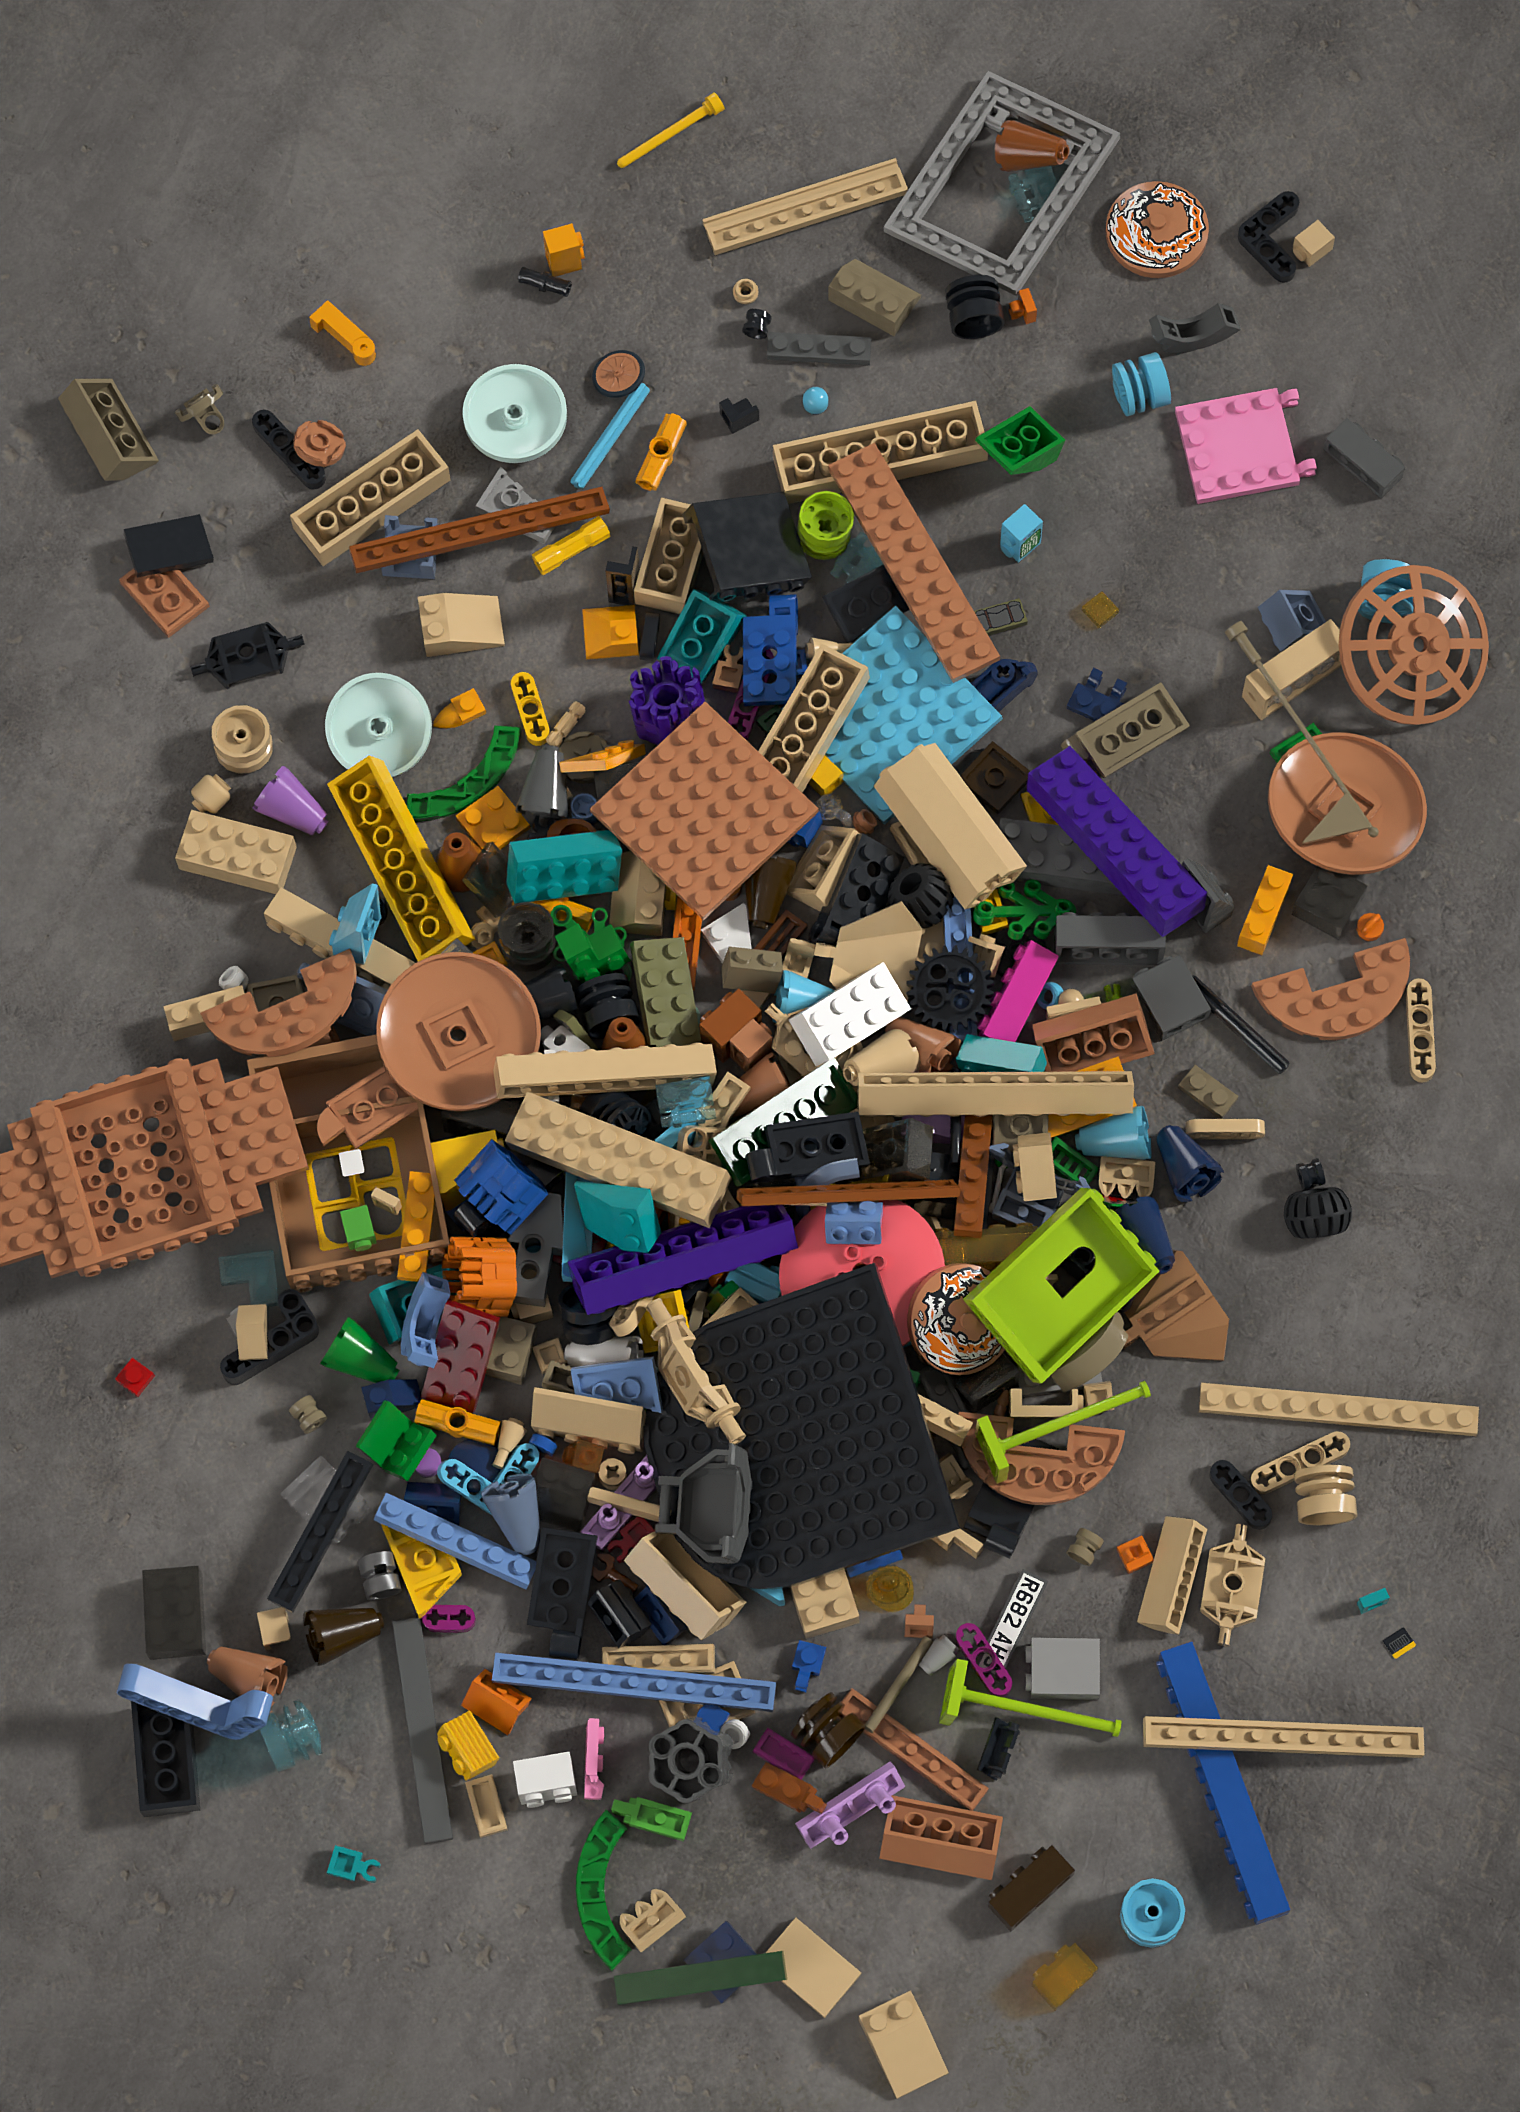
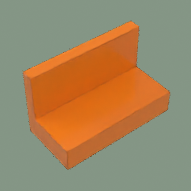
(495, 1702)

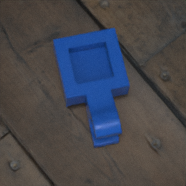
(807, 1661)

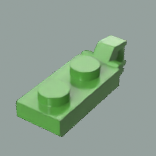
(653, 1817)

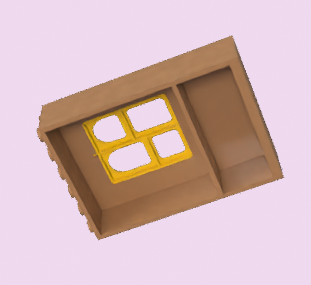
(310, 1081)

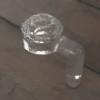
(831, 808)

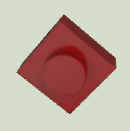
(135, 1377)

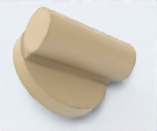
(483, 934)

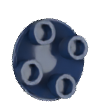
(477, 1457)

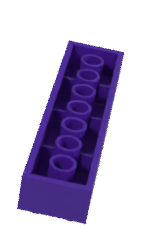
(1116, 841)
(682, 1256)

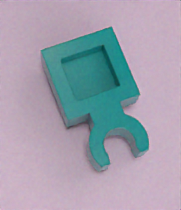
(348, 1863)

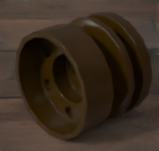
(828, 1730)

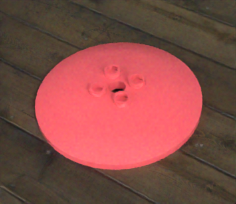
(903, 1258)

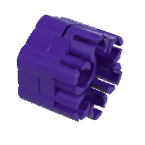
(664, 699)

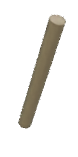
(898, 1684)

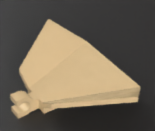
(881, 937)

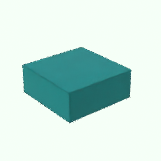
(1373, 1600)

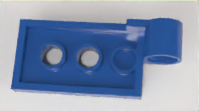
(771, 632)

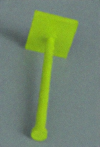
(995, 1448)
(957, 1693)

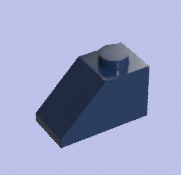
(401, 1393)

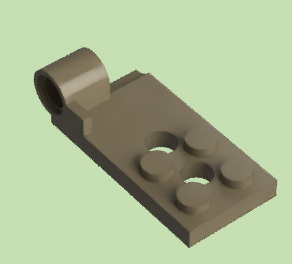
(1112, 747)

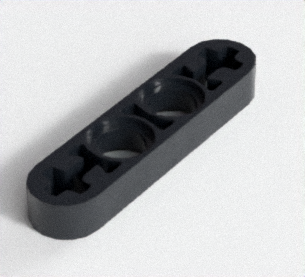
(286, 451)

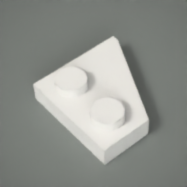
(728, 931)

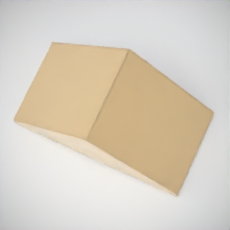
(252, 1332)

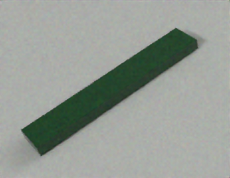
(700, 1977)

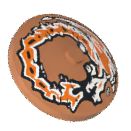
(1157, 229)
(945, 1327)

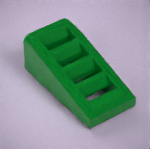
(1062, 1171)

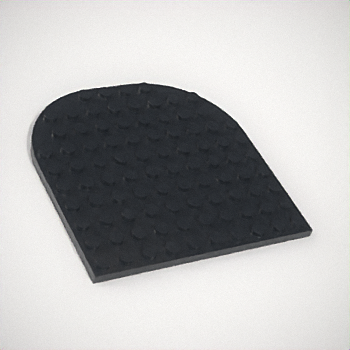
(828, 1430)

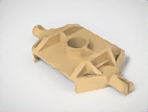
(790, 1047)
(1227, 1606)

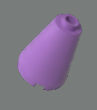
(291, 804)

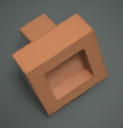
(919, 1623)

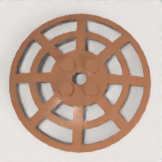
(1401, 645)

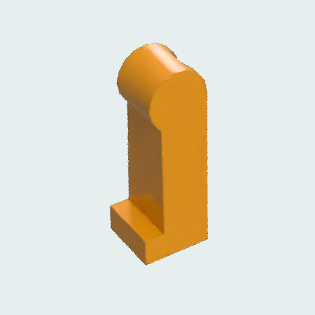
(345, 332)

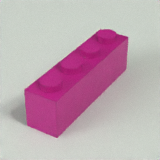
(1018, 993)

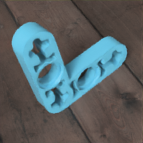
(460, 1469)

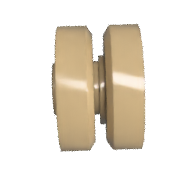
(242, 739)

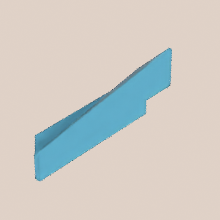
(576, 1238)

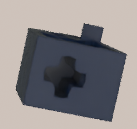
(1002, 690)

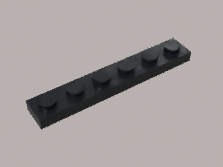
(320, 1531)

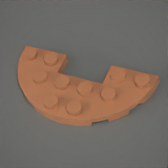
(1343, 1008)
(293, 1022)
(1044, 1474)

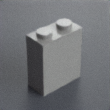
(1063, 1668)

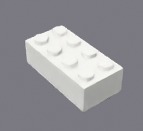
(849, 1014)

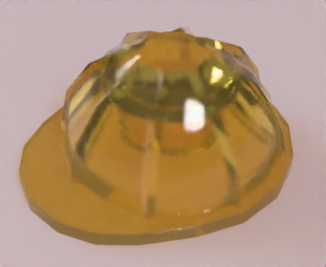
(890, 1588)

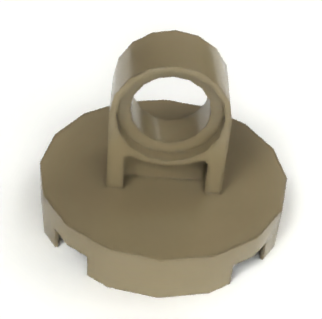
(201, 407)

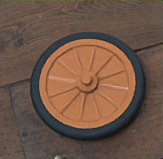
(618, 373)

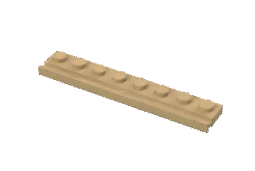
(805, 206)

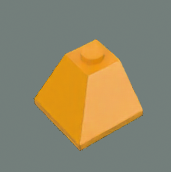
(610, 632)

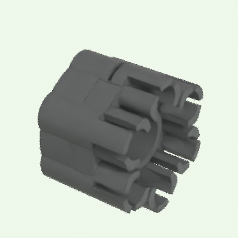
(711, 1749)

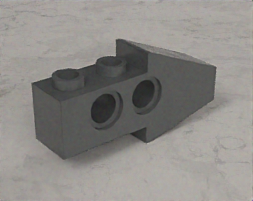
(546, 1229)

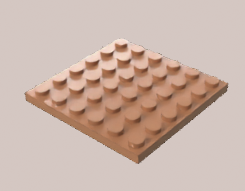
(704, 810)

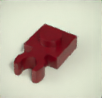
(631, 1536)

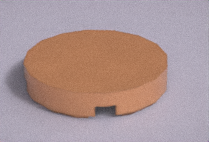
(319, 443)

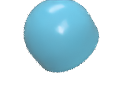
(815, 400)
(1056, 991)

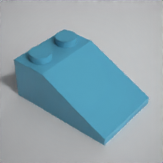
(358, 924)

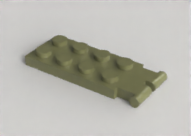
(665, 992)

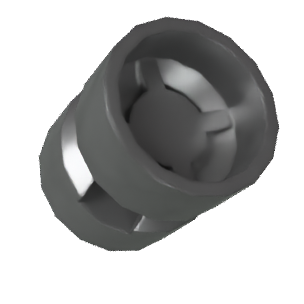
(383, 1584)

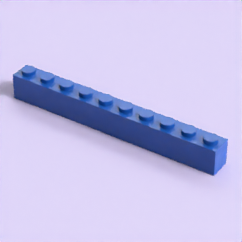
(1225, 1790)

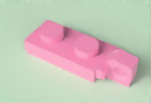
(593, 1762)

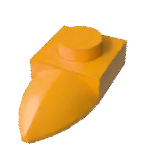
(460, 711)

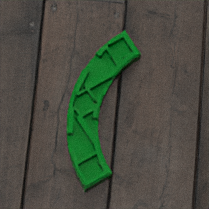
(474, 785)

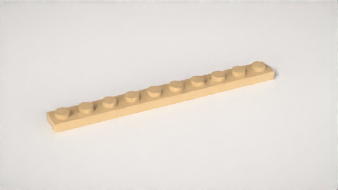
(1339, 1409)
(1283, 1737)

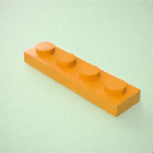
(417, 1225)

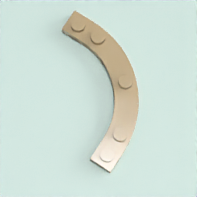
(726, 1101)

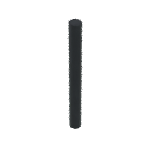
(955, 1137)

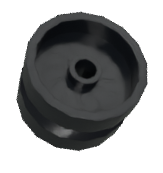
(581, 1327)

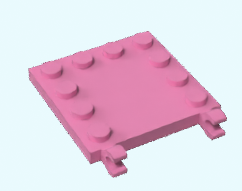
(1240, 445)

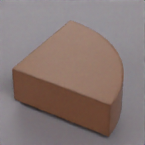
(328, 1126)

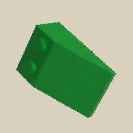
(1022, 443)

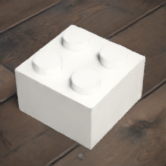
(545, 1779)

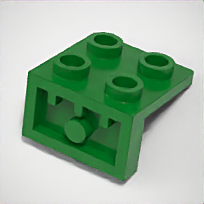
(395, 1441)

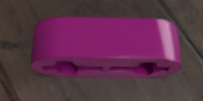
(449, 1625)

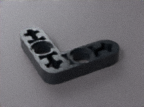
(1262, 238)

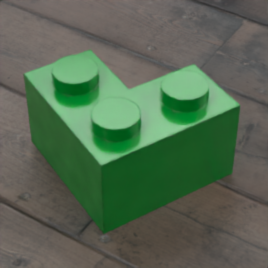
(592, 954)

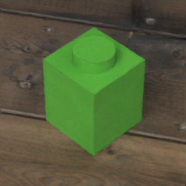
(358, 1228)

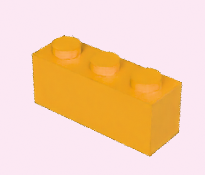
(1265, 910)

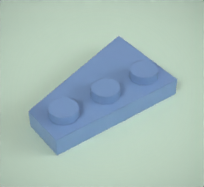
(620, 1381)

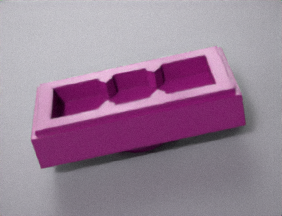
(783, 1754)

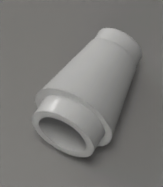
(938, 1655)

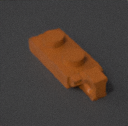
(787, 1789)

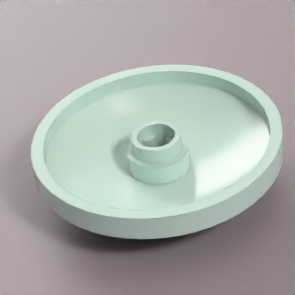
(514, 413)
(379, 719)

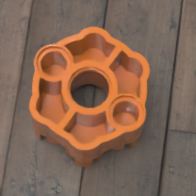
(485, 1273)

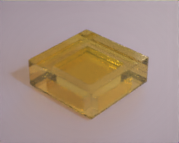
(1100, 609)

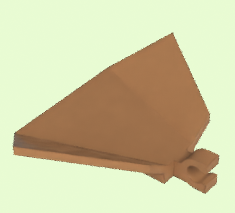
(1178, 1315)

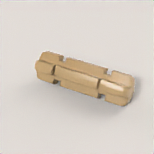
(565, 724)

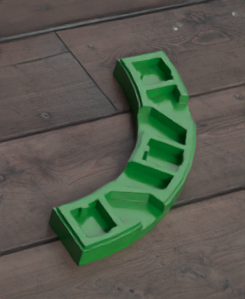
(591, 1890)

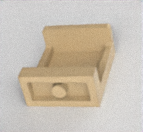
(1017, 1410)

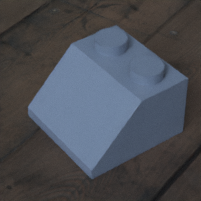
(1290, 616)

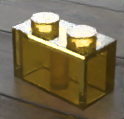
(1064, 1975)

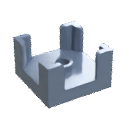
(417, 568)

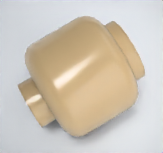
(210, 794)

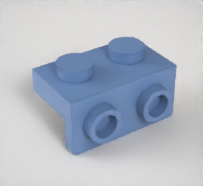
(853, 1222)

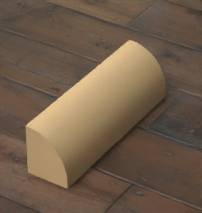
(1172, 1575)

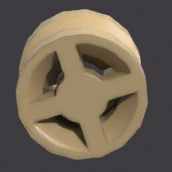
(615, 1478)

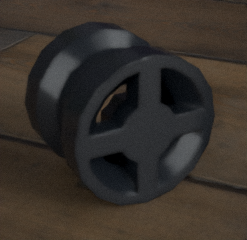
(756, 323)
(1310, 1174)

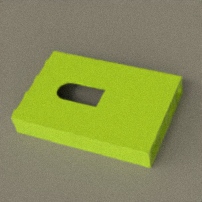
(1029, 1314)

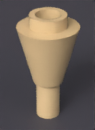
(814, 644)
(510, 1435)

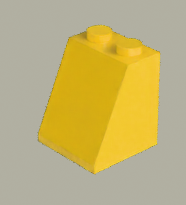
(452, 1157)

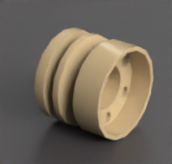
(1325, 1495)

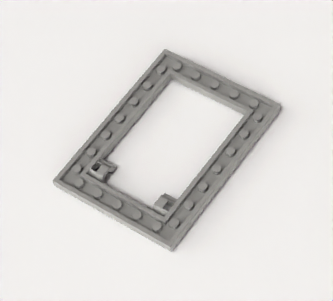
(1007, 99)

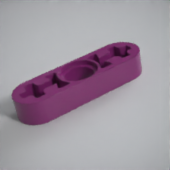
(966, 1647)

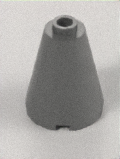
(545, 786)

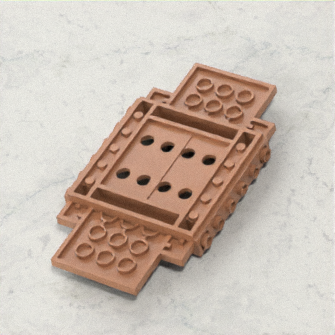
(217, 1142)

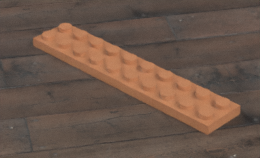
(914, 563)

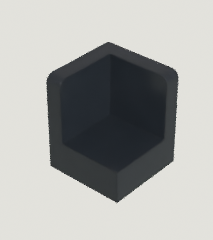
(739, 414)

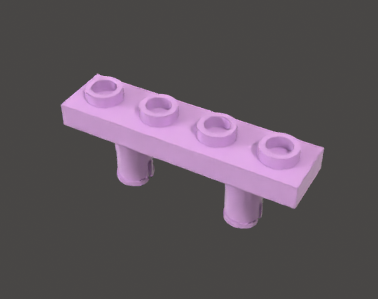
(609, 1521)
(850, 1805)

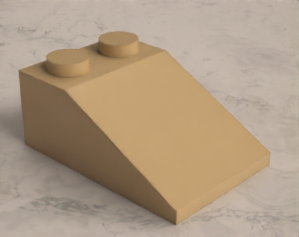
(460, 623)
(903, 2044)

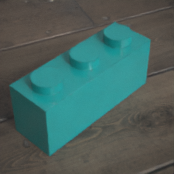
(998, 1055)

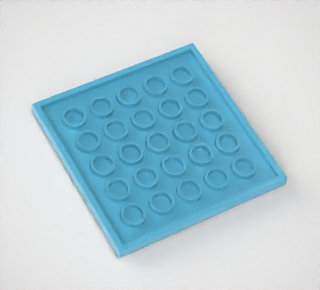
(902, 707)

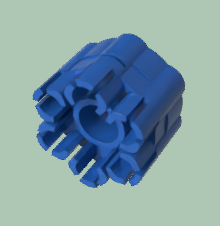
(504, 1181)

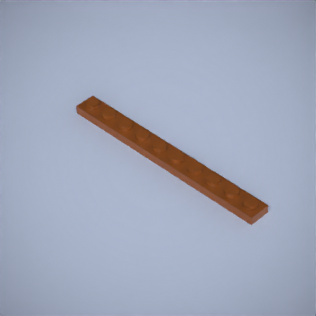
(479, 529)

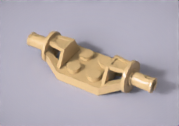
(687, 1379)

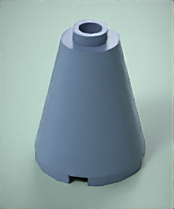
(515, 1511)

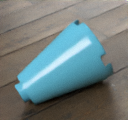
(798, 992)
(1117, 1136)

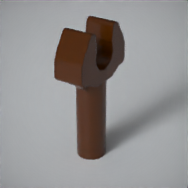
(611, 1573)

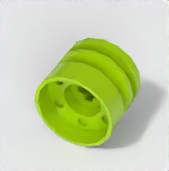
(825, 525)

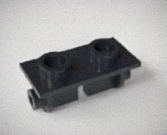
(995, 1755)

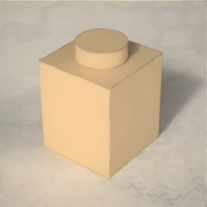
(1313, 243)

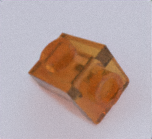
(583, 1455)

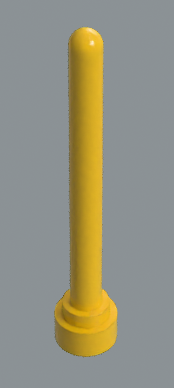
(710, 106)

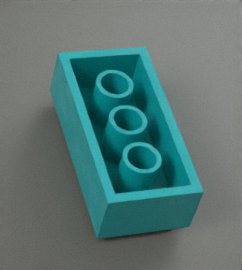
(563, 866)

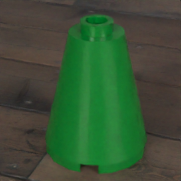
(359, 1355)

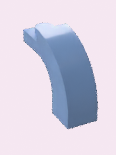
(422, 1320)

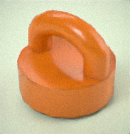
(1370, 926)

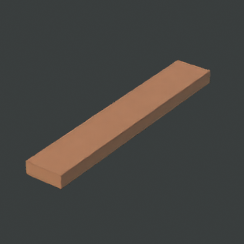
(917, 1753)

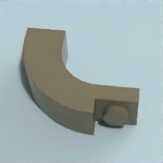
(1092, 1355)

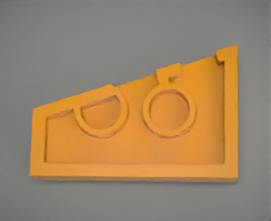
(604, 759)

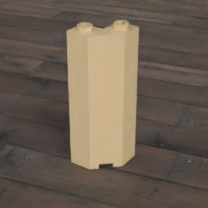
(949, 824)

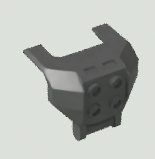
(710, 1505)

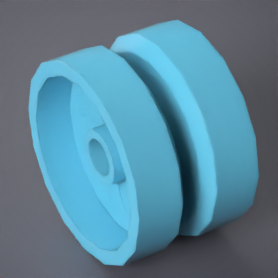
(1142, 1927)

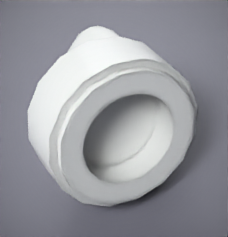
(232, 978)
(737, 1731)

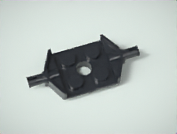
(230, 667)

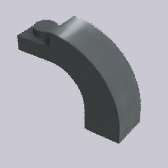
(1195, 332)

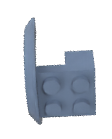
(826, 1175)
(1012, 1208)

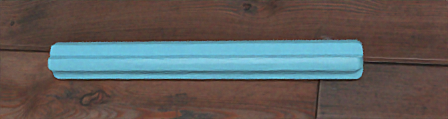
(609, 436)

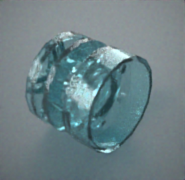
(291, 1735)

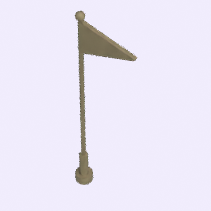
(1346, 814)

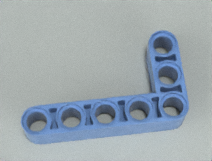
(193, 1705)

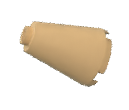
(885, 1055)

